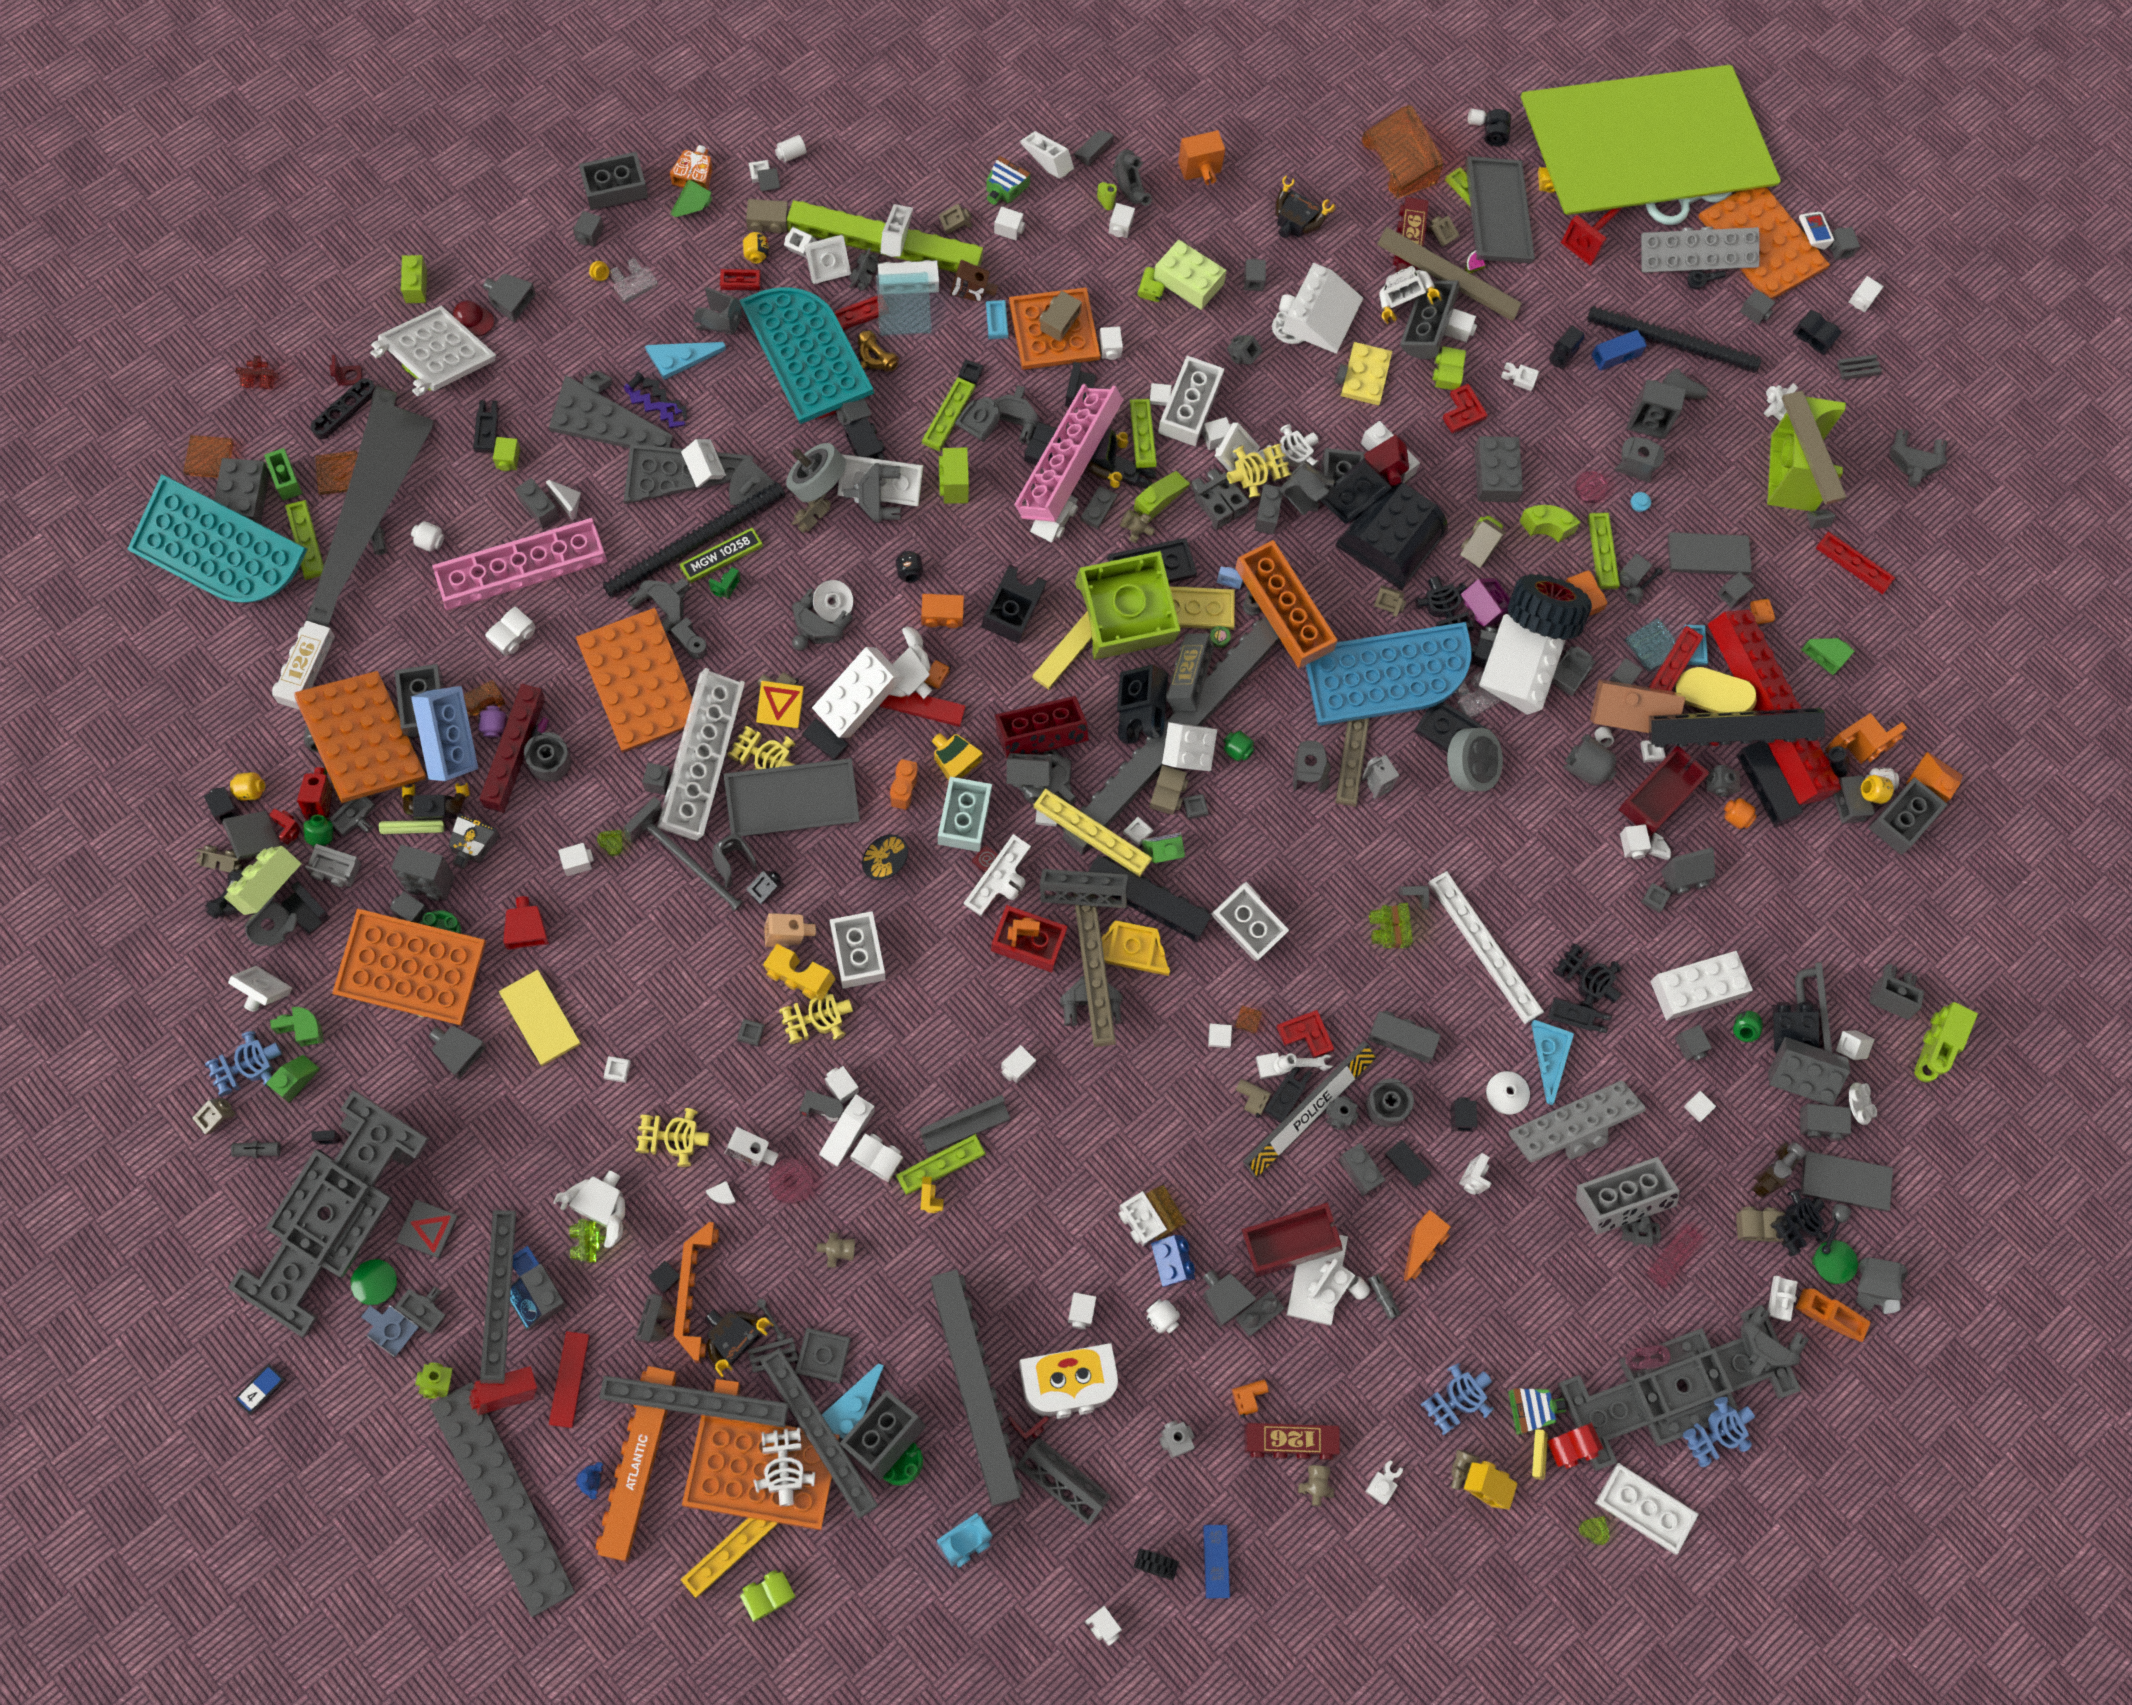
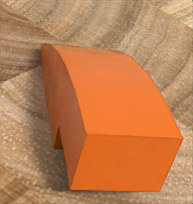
(1832, 1314)

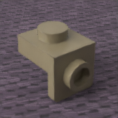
(1390, 600)

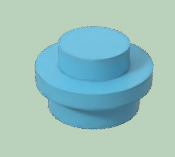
(1640, 502)

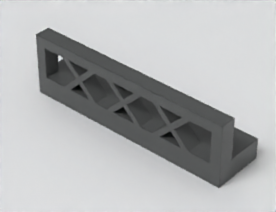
(1083, 885)
(964, 1124)
(1066, 1477)

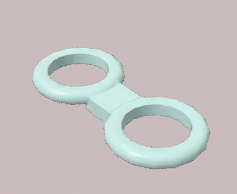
(1685, 208)

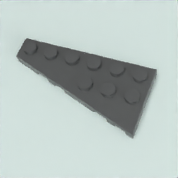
(594, 417)
(663, 472)

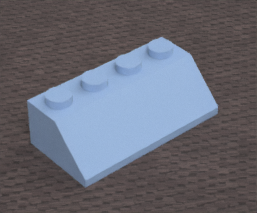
(444, 733)

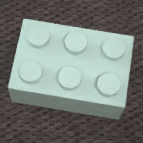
(964, 814)

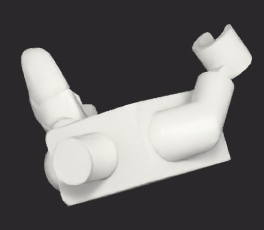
(913, 666)
(598, 1202)

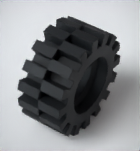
(1156, 1564)

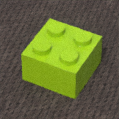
(954, 475)

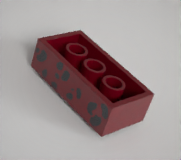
(1042, 727)

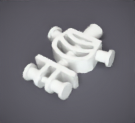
(1299, 451)
(785, 1489)

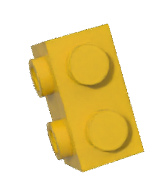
(1490, 1485)

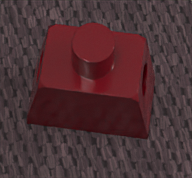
(1390, 459)

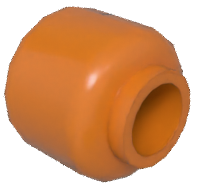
(1739, 813)

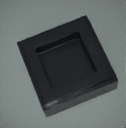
(971, 371)
(325, 1137)
(664, 1276)

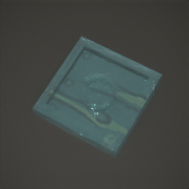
(1651, 644)

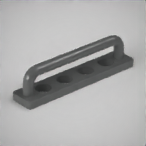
(1800, 996)

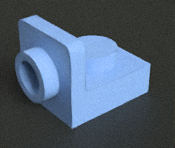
(1229, 577)

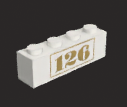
(304, 663)

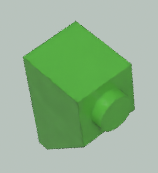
(692, 199)
(1828, 653)
(292, 1077)

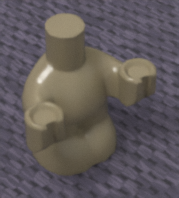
(1136, 524)
(837, 1249)
(1461, 1467)
(1317, 1484)

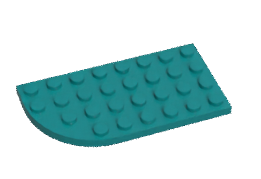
(806, 351)
(214, 545)

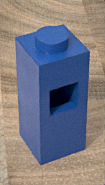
(1618, 350)

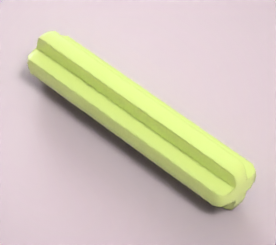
(411, 826)

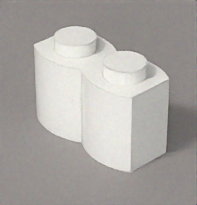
(510, 631)
(876, 1157)

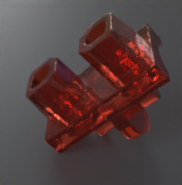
(247, 375)

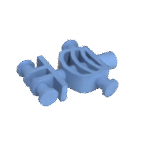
(259, 1054)
(1472, 1388)
(1727, 1420)

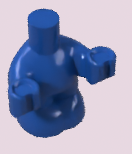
(589, 1480)

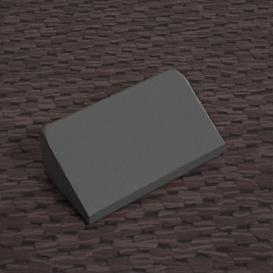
(1094, 147)

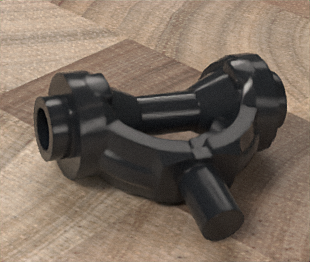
(219, 906)

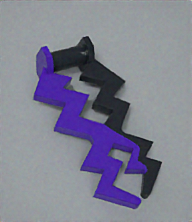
(661, 406)

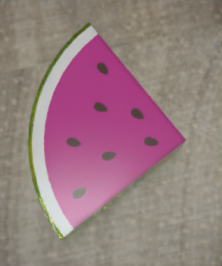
(1473, 264)

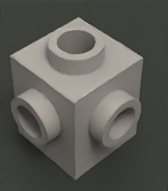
(1175, 1447)

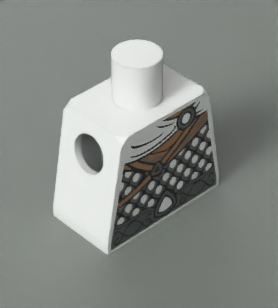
(740, 1147)

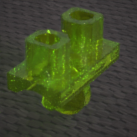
(589, 1241)

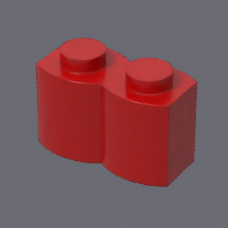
(1575, 1445)

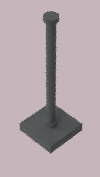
(644, 821)

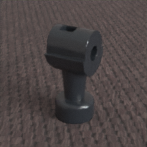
(1839, 761)

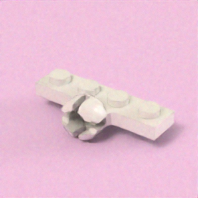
(1000, 877)

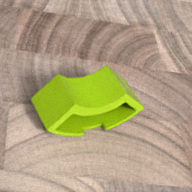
(1549, 521)

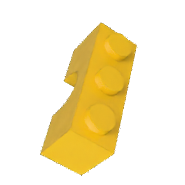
(813, 981)

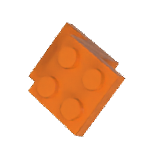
(1867, 738)

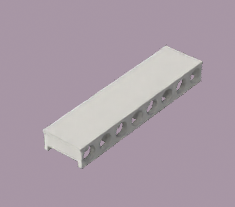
(700, 755)

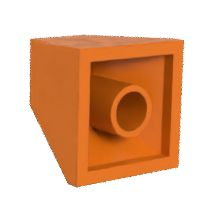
(1937, 776)

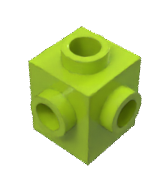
(434, 1380)

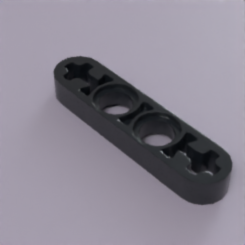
(340, 406)

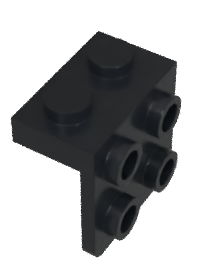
(1796, 1022)

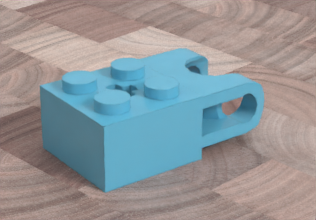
(964, 1540)

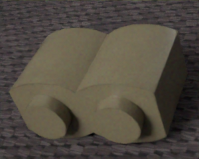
(1168, 789)
(1755, 1224)

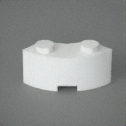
(1053, 530)

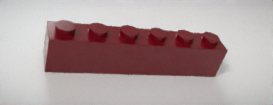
(511, 748)

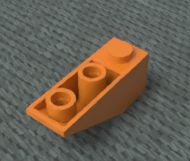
(1423, 1240)

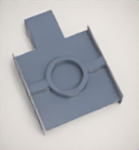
(390, 1329)

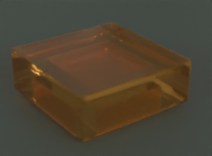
(1248, 1019)

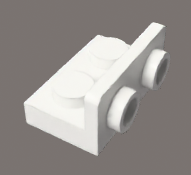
(1471, 1179)
(1141, 1218)
(1330, 1286)

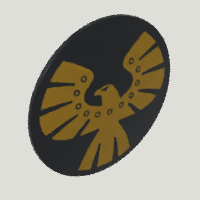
(885, 857)

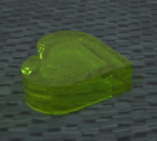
(611, 841)
(1595, 1529)

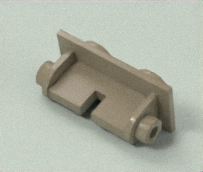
(805, 517)
(211, 856)

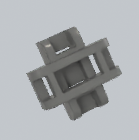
(1643, 1226)

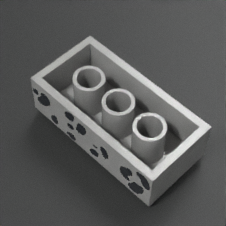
(1627, 1195)

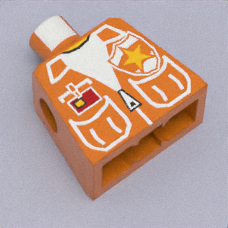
(692, 166)

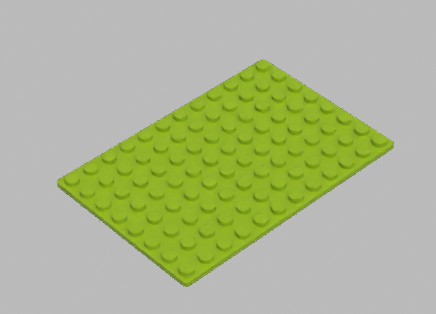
(1649, 139)

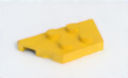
(1134, 948)

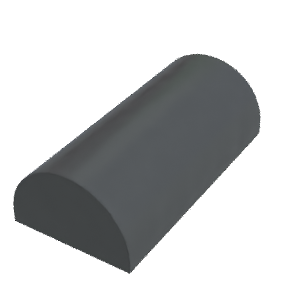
(1429, 322)

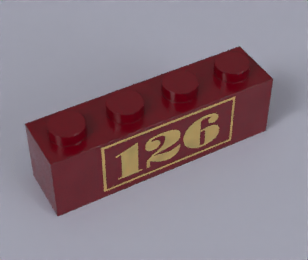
(1411, 226)
(1292, 1440)

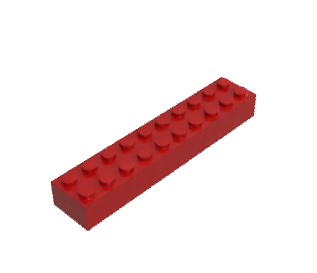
(1753, 661)

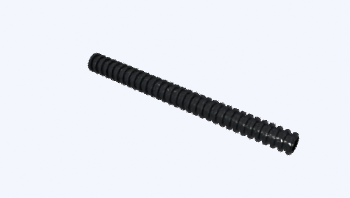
(694, 539)

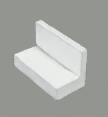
(703, 461)

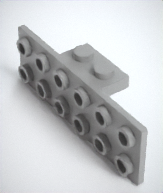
(1700, 249)
(1578, 1125)

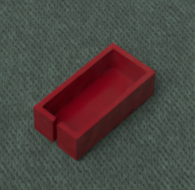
(1663, 791)
(1292, 1239)

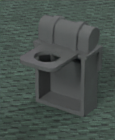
(1572, 670)

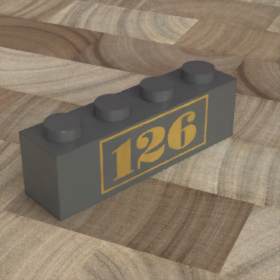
(1190, 672)

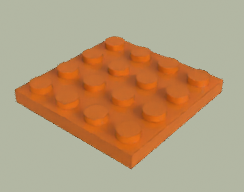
(1041, 350)

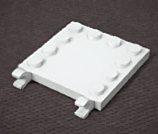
(434, 349)

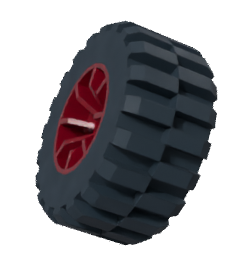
(1549, 606)

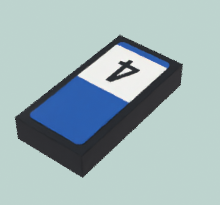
(260, 1389)

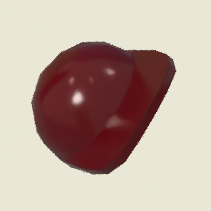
(473, 317)

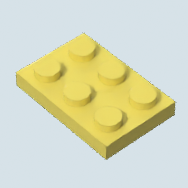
(1366, 373)

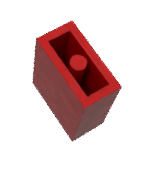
(517, 1388)

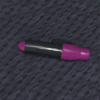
(540, 728)

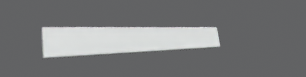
(1486, 947)

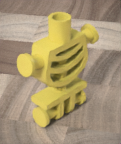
(1249, 471)
(776, 756)
(837, 1009)
(693, 1138)

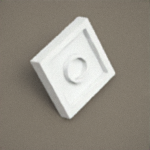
(827, 259)
(1234, 439)
(259, 987)

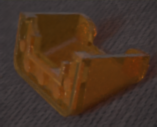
(1405, 151)

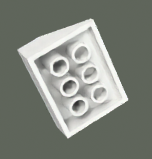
(1322, 309)
(1521, 666)

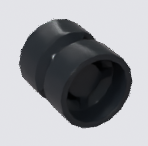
(1497, 127)

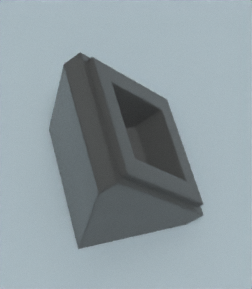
(1820, 518)

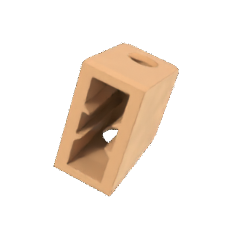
(786, 929)

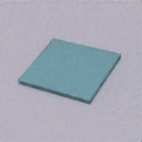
(903, 303)

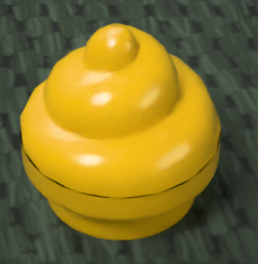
(599, 271)

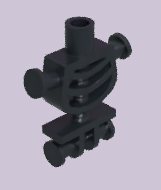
(1439, 605)
(1606, 989)
(1800, 1222)

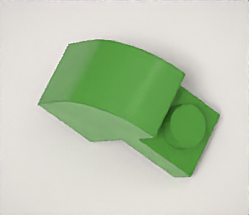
(306, 1026)

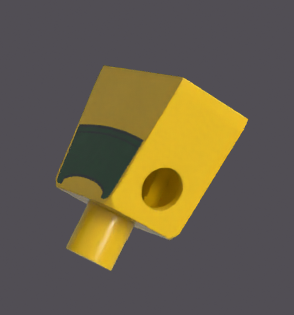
(955, 756)

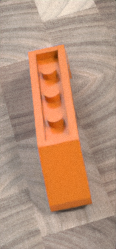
(702, 1239)

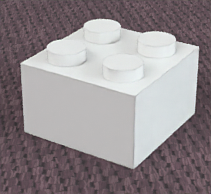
(1189, 746)

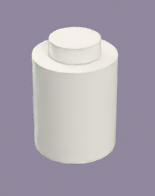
(790, 149)

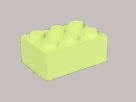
(1190, 274)
(262, 879)

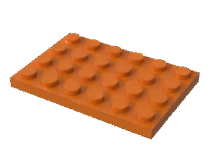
(1784, 249)
(637, 679)
(359, 736)
(409, 967)
(731, 1456)

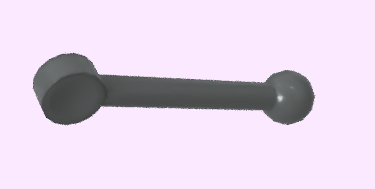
(761, 1303)

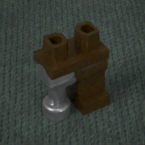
(1774, 1175)

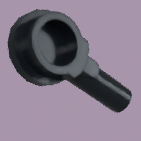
(1697, 279)

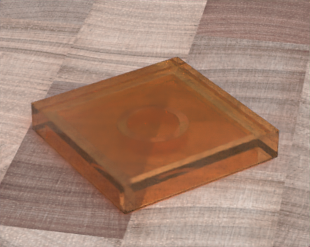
(206, 454)
(334, 471)

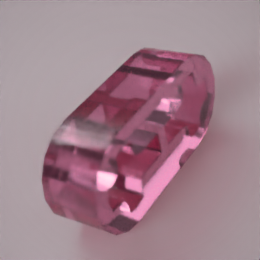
(1646, 1352)

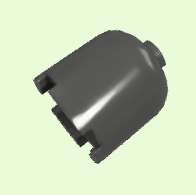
(1591, 762)

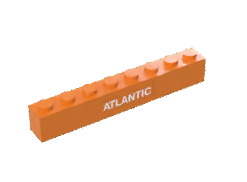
(633, 1474)

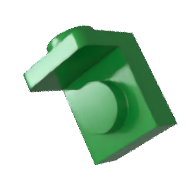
(728, 583)

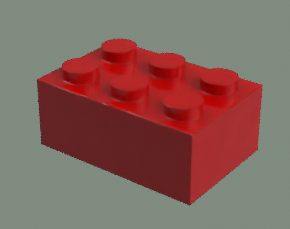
(1031, 950)

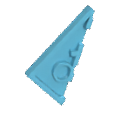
(675, 358)
(1552, 1051)
(853, 1404)

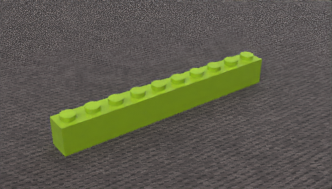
(867, 233)

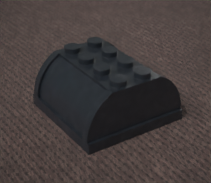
(1395, 534)

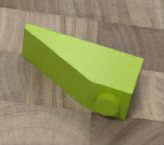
(1160, 495)

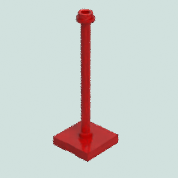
(1587, 240)

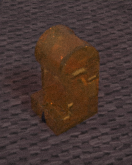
(482, 697)

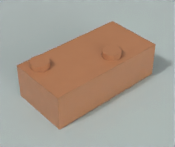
(1631, 705)

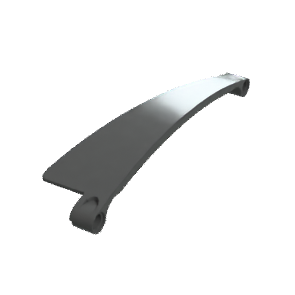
(384, 457)

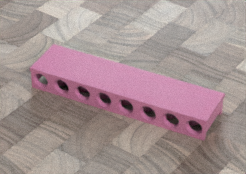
(1070, 455)
(519, 564)

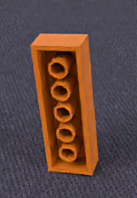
(1286, 604)

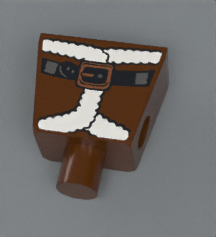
(972, 282)

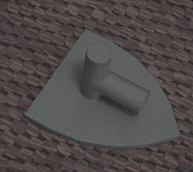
(747, 481)

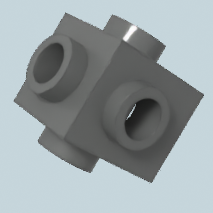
(1244, 349)
(1723, 781)
(1336, 1118)

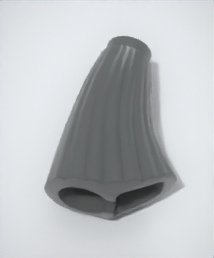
(1693, 389)

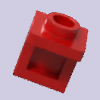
(286, 821)

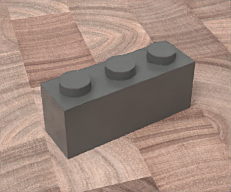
(1404, 1036)

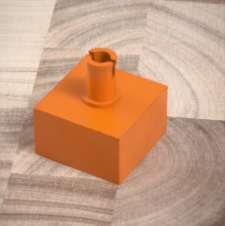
(1201, 156)

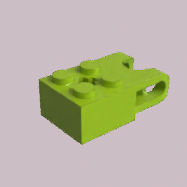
(1944, 1040)

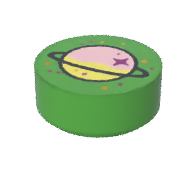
(1220, 636)

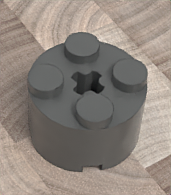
(547, 757)
(1396, 1093)

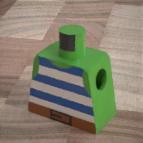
(1006, 181)
(1164, 847)
(1534, 1409)

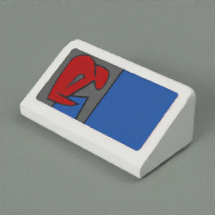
(1817, 230)

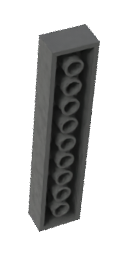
(974, 1388)

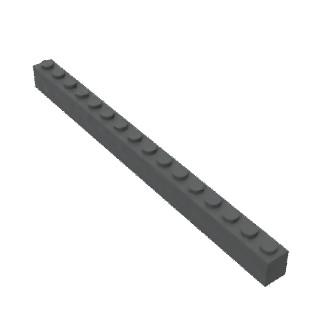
(1148, 760)

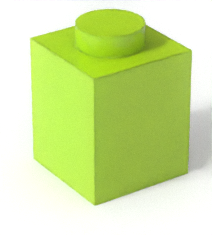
(506, 454)

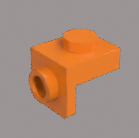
(1025, 927)

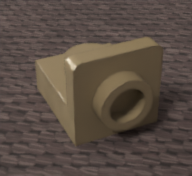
(955, 218)
(1443, 229)
(213, 1114)

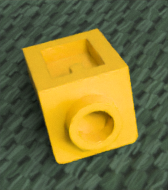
(1545, 181)
(928, 1200)

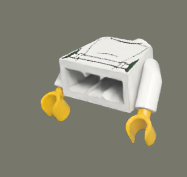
(1404, 287)

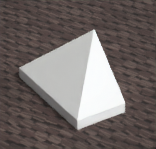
(566, 497)

